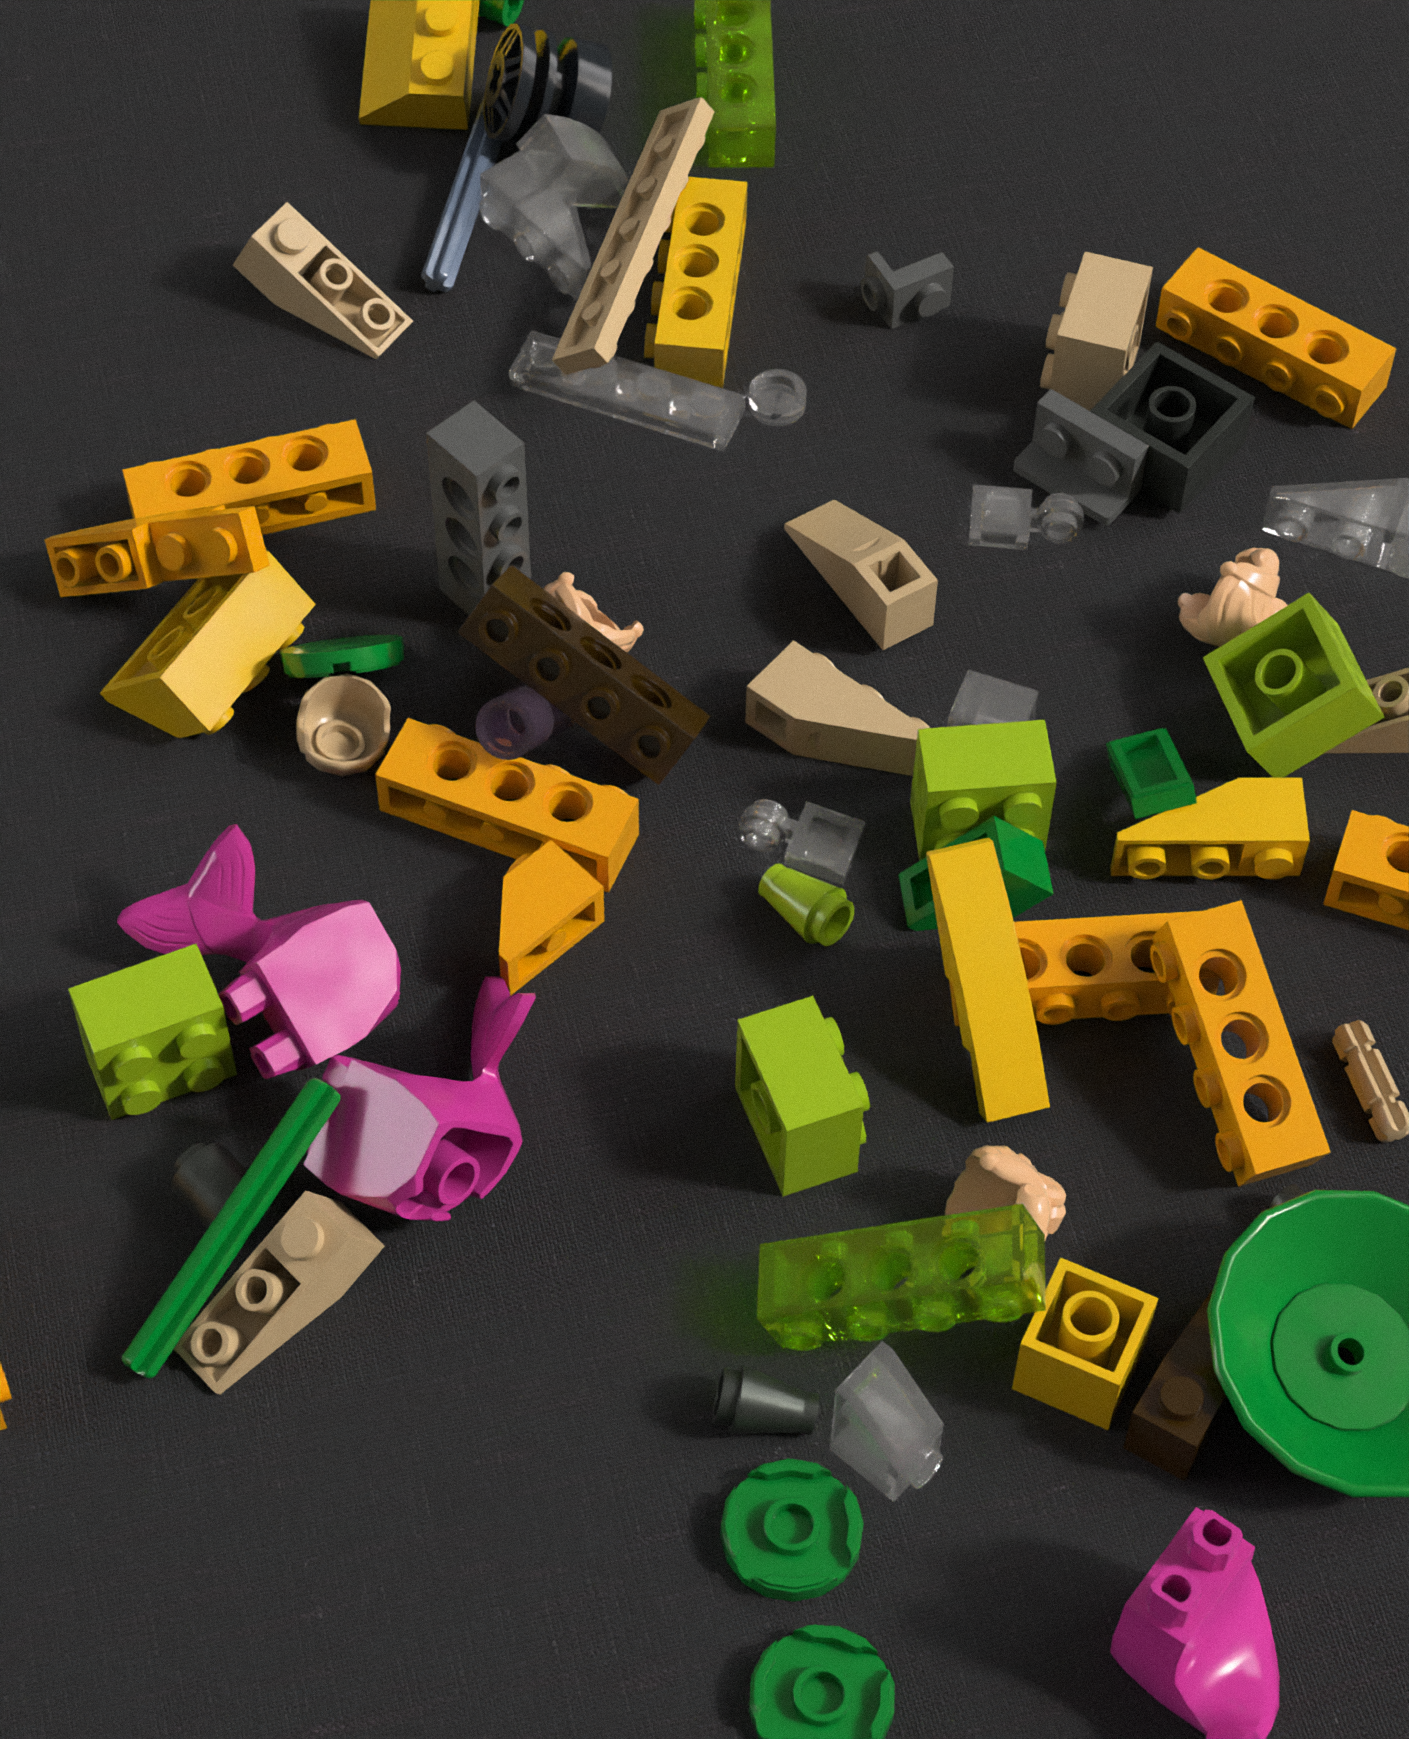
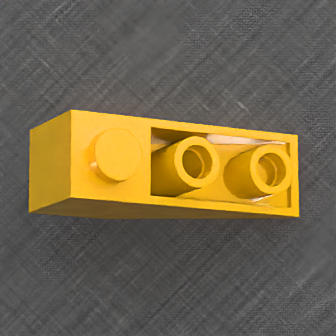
(1230, 831)

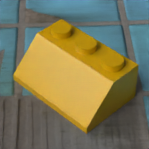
(419, 63)
(210, 650)

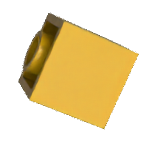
(1084, 1343)

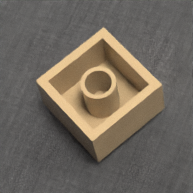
(1098, 330)

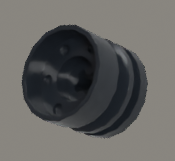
(539, 78)

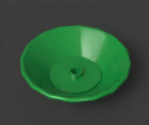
(1283, 1301)

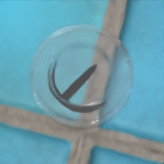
(777, 397)

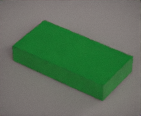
(1150, 773)

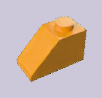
(544, 912)

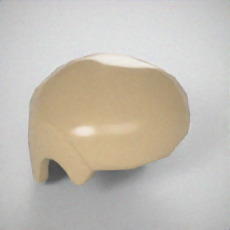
(343, 724)

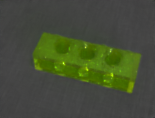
(737, 81)
(870, 1261)

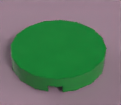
(342, 654)
(791, 1530)
(821, 1687)

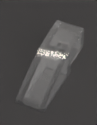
(574, 162)

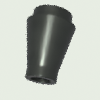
(761, 1404)

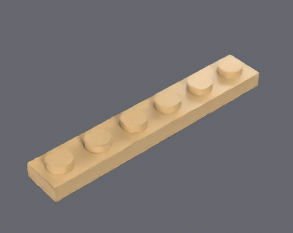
(633, 237)

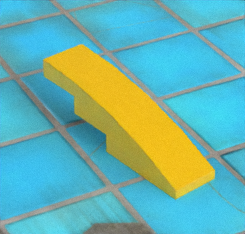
(987, 979)

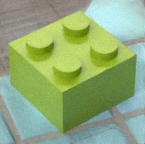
(1293, 687)
(981, 773)
(154, 1032)
(800, 1094)

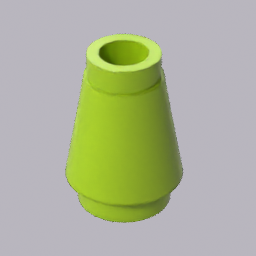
(809, 905)

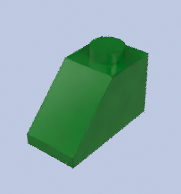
(1021, 865)

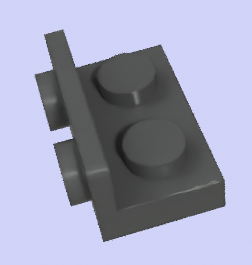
(1083, 458)

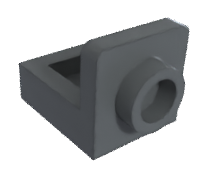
(909, 291)

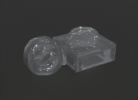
(1005, 517)
(819, 842)

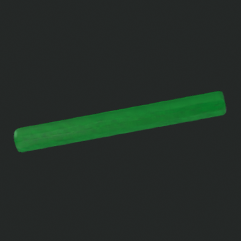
(231, 1228)

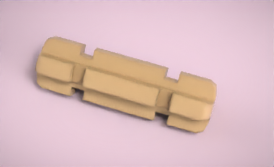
(1372, 1081)

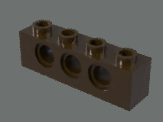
(584, 674)

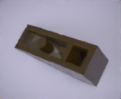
(1179, 1403)

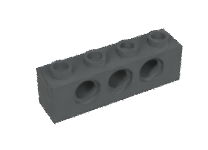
(477, 503)

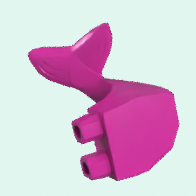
(313, 972)
(424, 1139)
(1203, 1633)

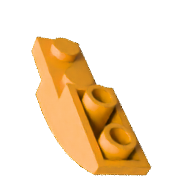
(157, 550)

